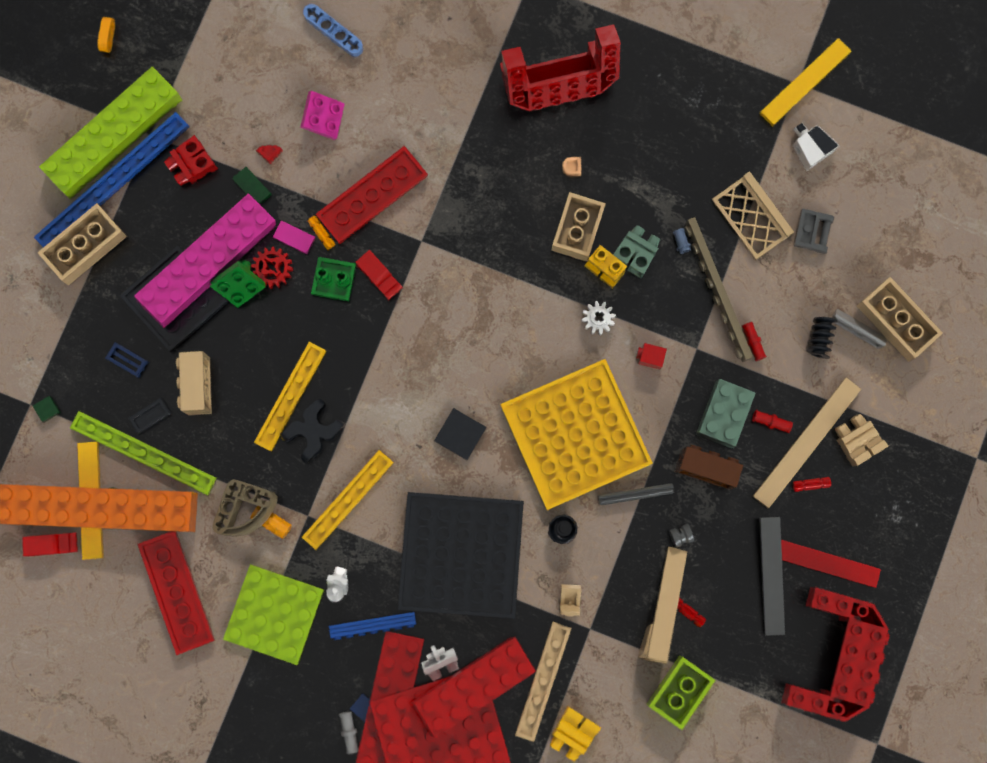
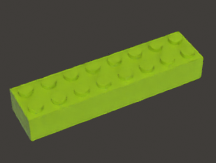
(111, 133)

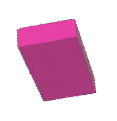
(294, 237)

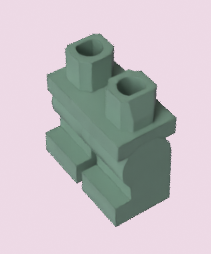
(639, 249)

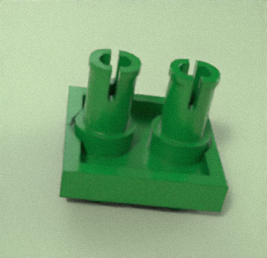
(333, 279)
(238, 283)

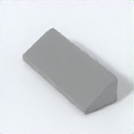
(859, 329)

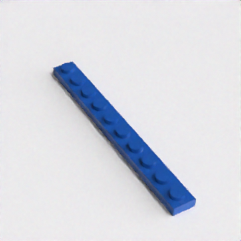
(116, 177)

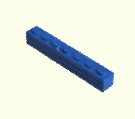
(372, 625)

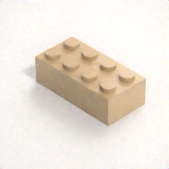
(82, 244)
(899, 319)

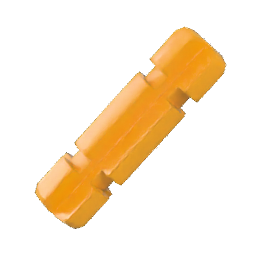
(321, 232)

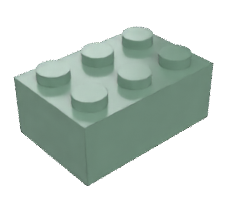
(725, 413)

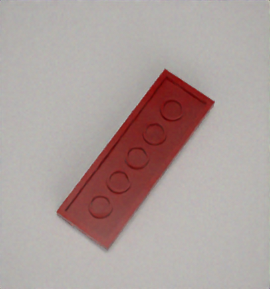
(371, 195)
(176, 592)

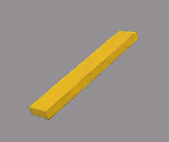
(805, 82)
(290, 396)
(90, 478)
(347, 500)

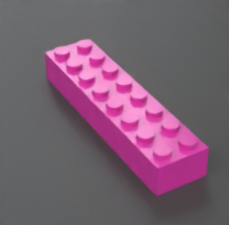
(204, 260)

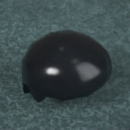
(562, 529)

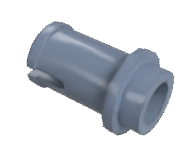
(682, 242)

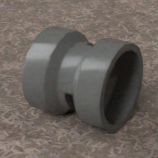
(681, 535)

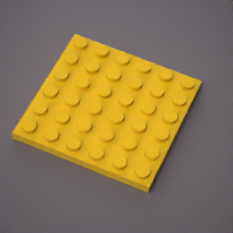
(576, 434)

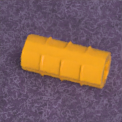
(274, 524)

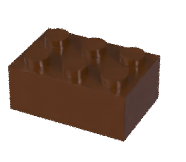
(709, 467)

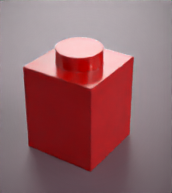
(651, 356)

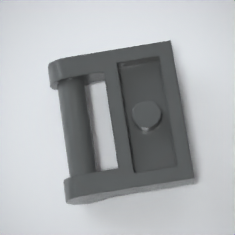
(807, 230)

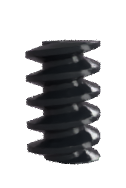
(820, 337)

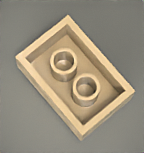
(578, 226)
(194, 383)

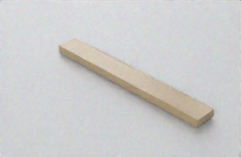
(806, 443)

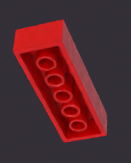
(473, 687)

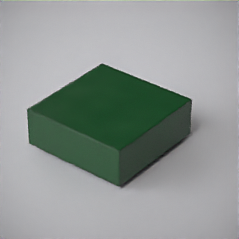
(46, 409)

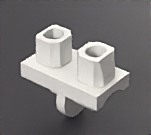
(337, 584)
(439, 659)

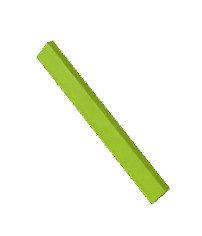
(143, 453)

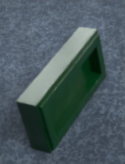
(250, 184)

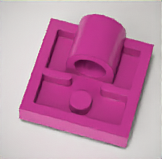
(322, 115)

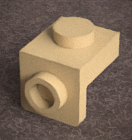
(570, 600)

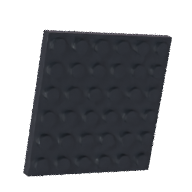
(461, 555)

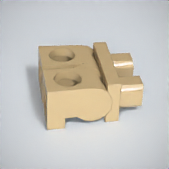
(861, 441)

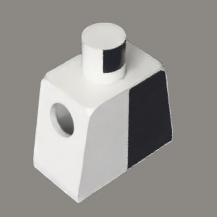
(813, 145)

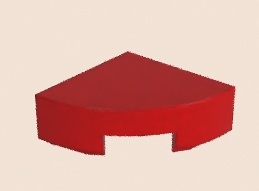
(269, 152)

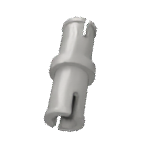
(349, 732)

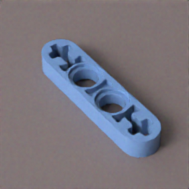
(333, 30)

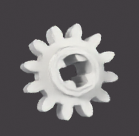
(597, 325)

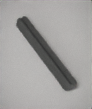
(636, 494)

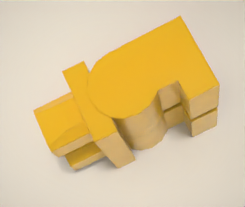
(605, 262)
(575, 736)

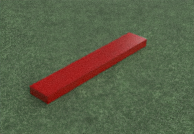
(830, 564)

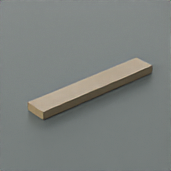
(666, 605)
(543, 682)

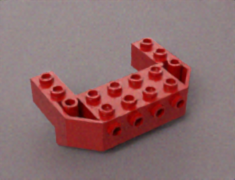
(565, 77)
(857, 662)

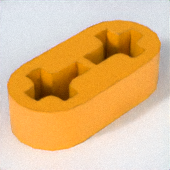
(106, 34)

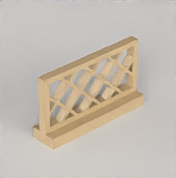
(766, 205)

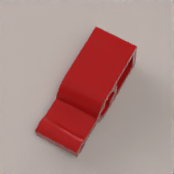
(378, 274)
(49, 544)

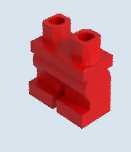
(192, 160)

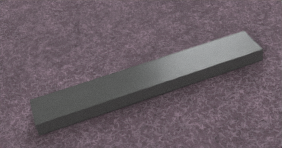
(772, 576)

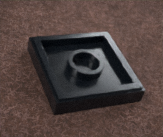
(460, 434)

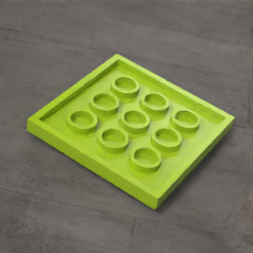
(273, 614)

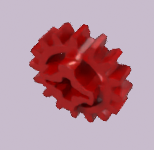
(277, 262)

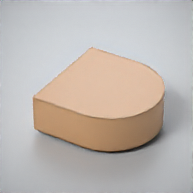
(572, 166)

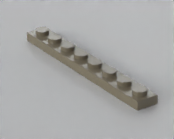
(720, 296)

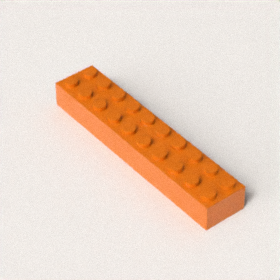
(98, 508)

